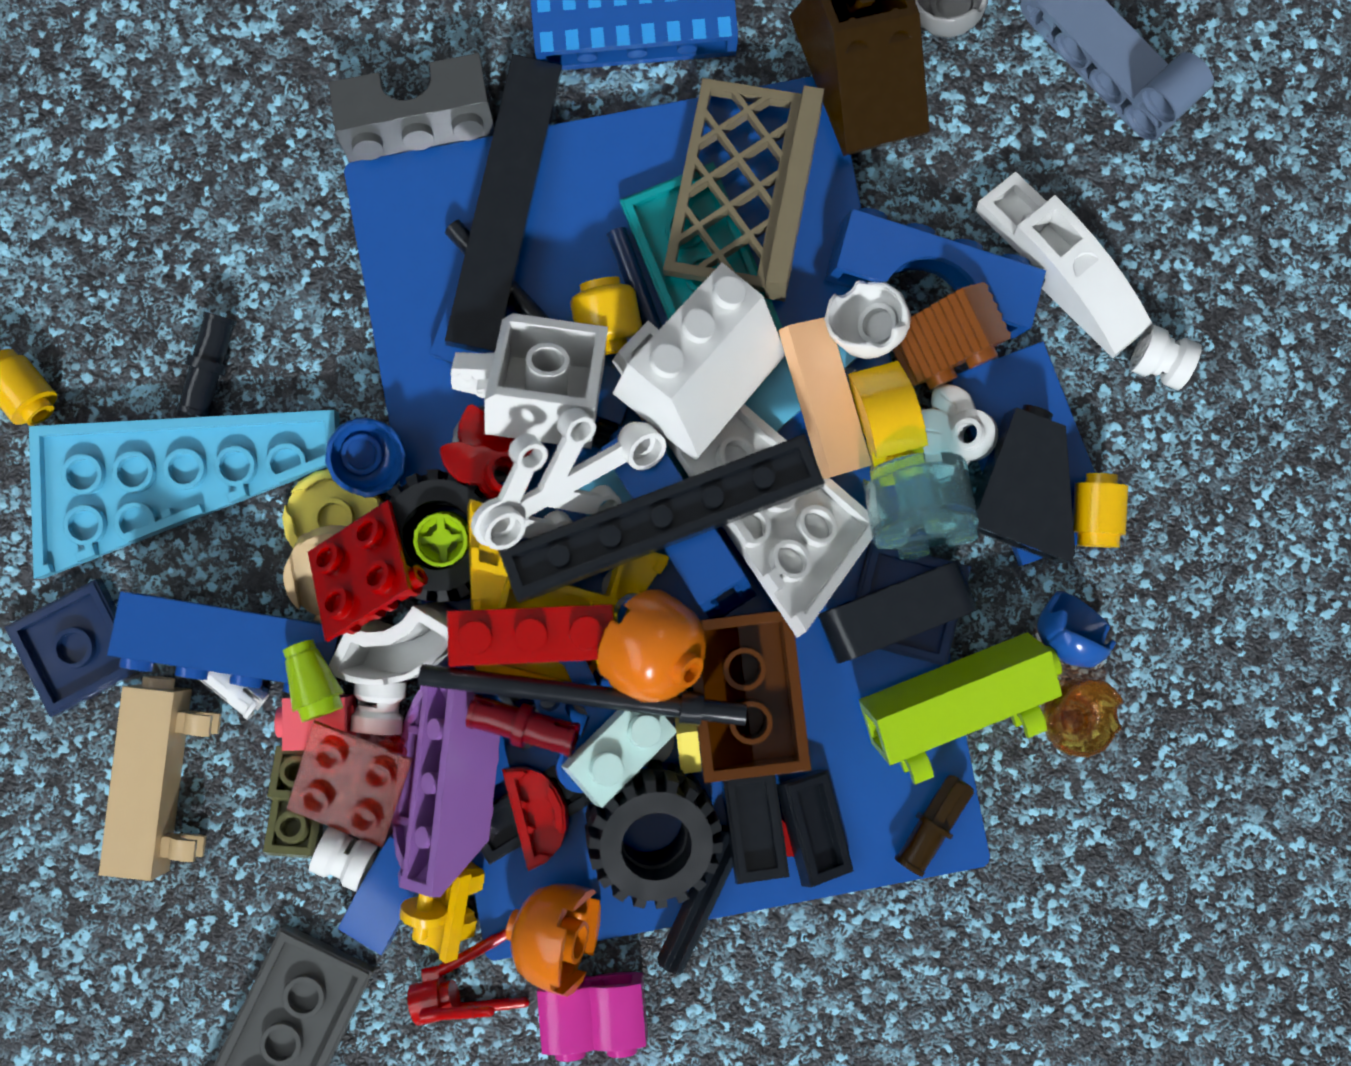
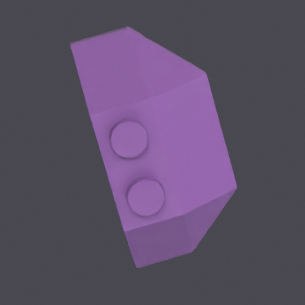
(447, 792)

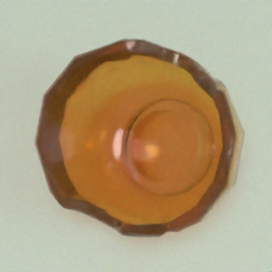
(1083, 717)

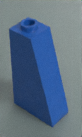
(701, 560)

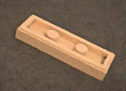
(824, 398)

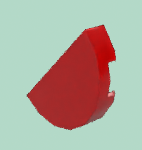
(538, 813)

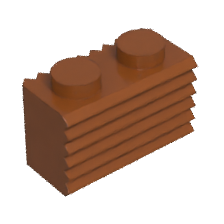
(949, 333)

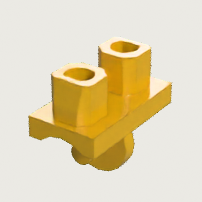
(445, 919)

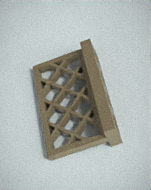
(789, 180)

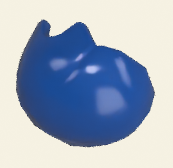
(365, 457)
(1074, 631)

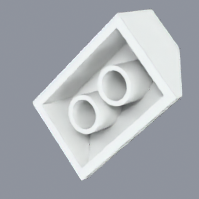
(703, 362)

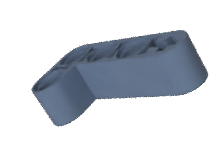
(1120, 63)

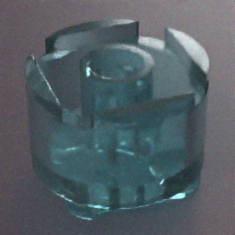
(921, 504)

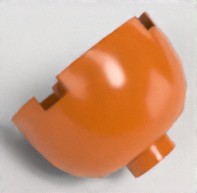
(653, 649)
(553, 934)

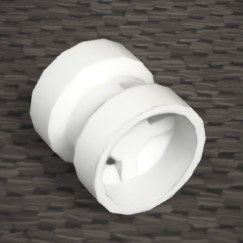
(1160, 354)
(378, 709)
(343, 858)

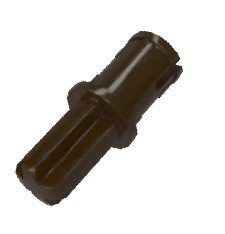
(935, 824)

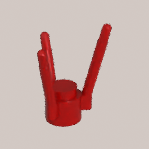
(439, 999)

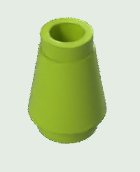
(311, 682)

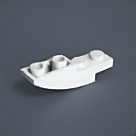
(1077, 267)

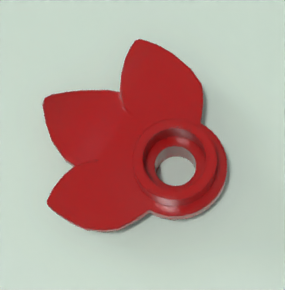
(478, 454)

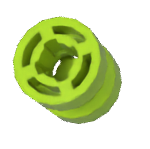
(434, 541)

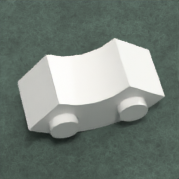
(394, 653)

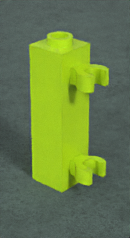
(961, 699)

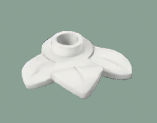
(947, 421)

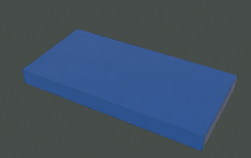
(1021, 380)

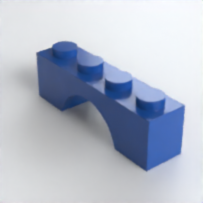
(876, 248)

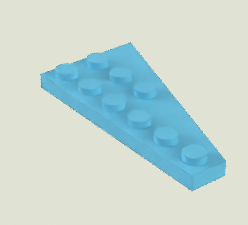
(138, 478)

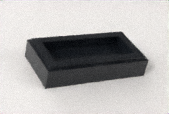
(814, 828)
(755, 829)

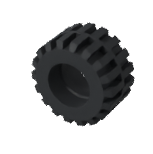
(411, 505)
(662, 872)

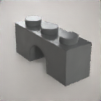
(448, 111)

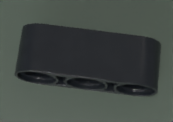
(897, 612)

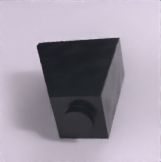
(1027, 486)

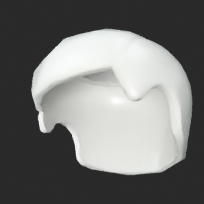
(868, 319)

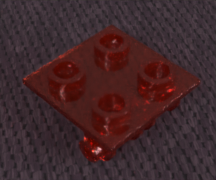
(350, 782)

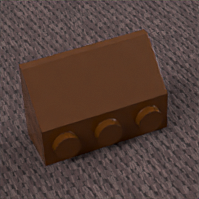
(754, 664)

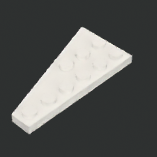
(792, 548)

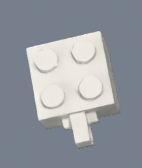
(535, 375)

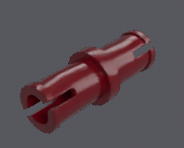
(523, 725)

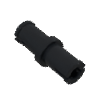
(206, 364)

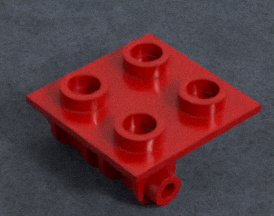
(362, 573)

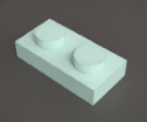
(617, 753)

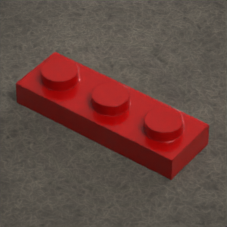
(526, 634)

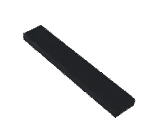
(503, 204)
(661, 518)

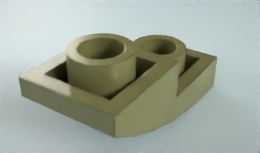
(287, 831)

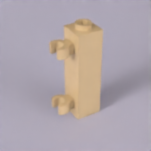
(147, 780)

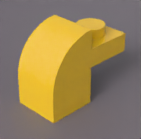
(888, 412)

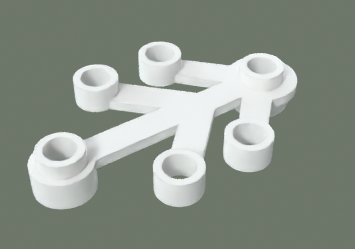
(508, 517)

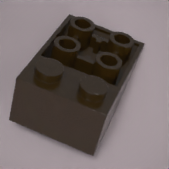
(869, 68)

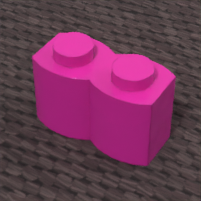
(600, 1016)

